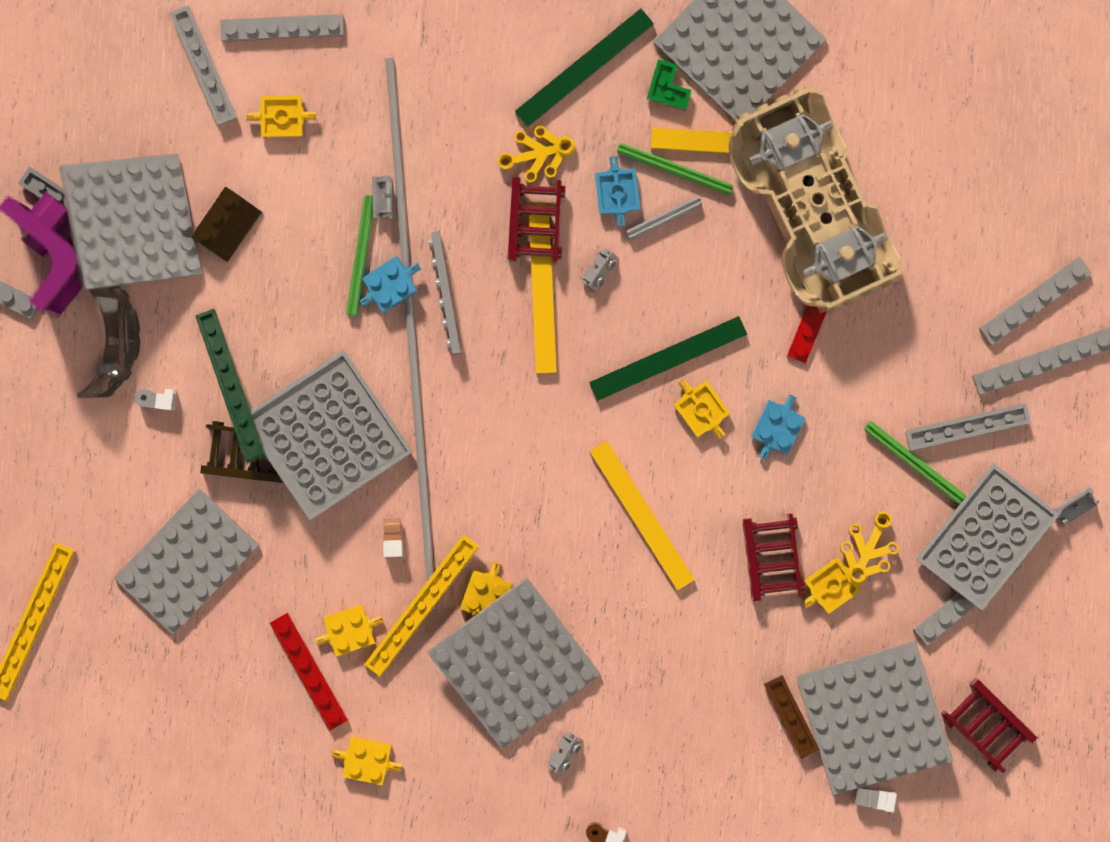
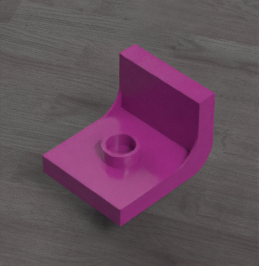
(49, 230)

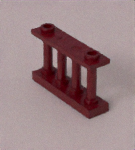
(517, 230)
(756, 569)
(1009, 719)

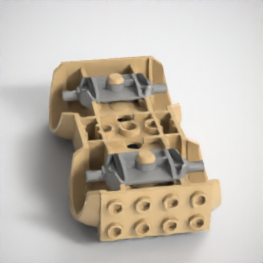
(820, 260)

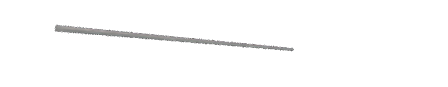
(410, 320)

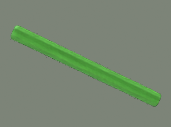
(674, 169)
(360, 256)
(914, 462)

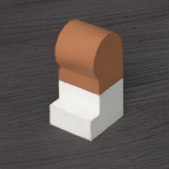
(392, 538)

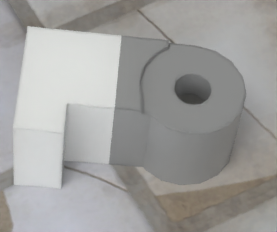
(157, 401)
(876, 799)

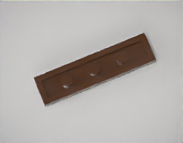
(791, 716)

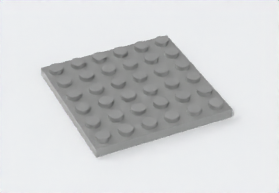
(739, 49)
(130, 221)
(328, 435)
(513, 662)
(874, 718)

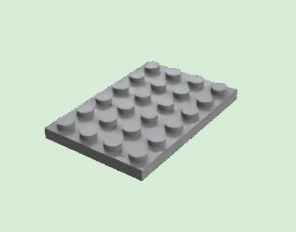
(987, 537)
(186, 561)

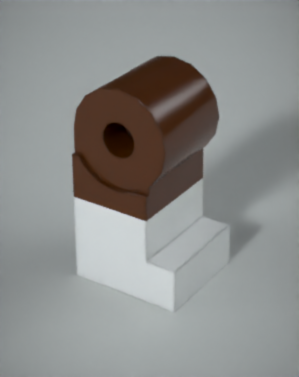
(596, 833)

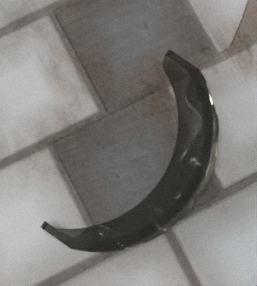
(121, 341)

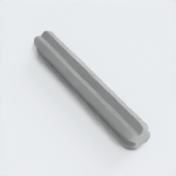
(664, 218)

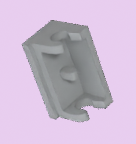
(1076, 506)

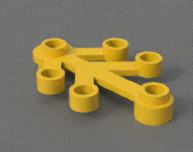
(539, 152)
(867, 551)

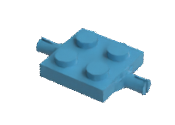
(617, 191)
(390, 284)
(777, 427)

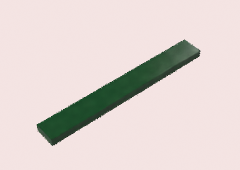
(584, 67)
(668, 358)
(230, 386)

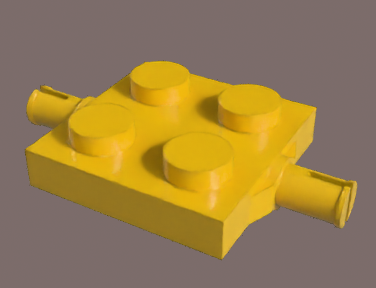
(281, 116)
(701, 408)
(830, 586)
(484, 589)
(349, 630)
(366, 760)

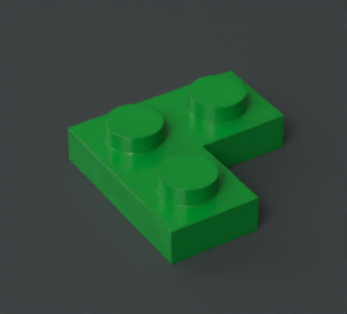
(663, 91)

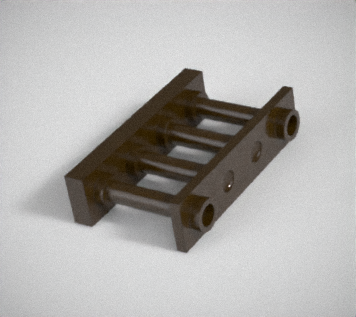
(233, 468)

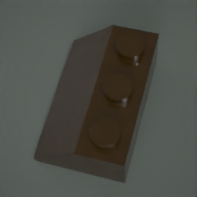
(226, 224)

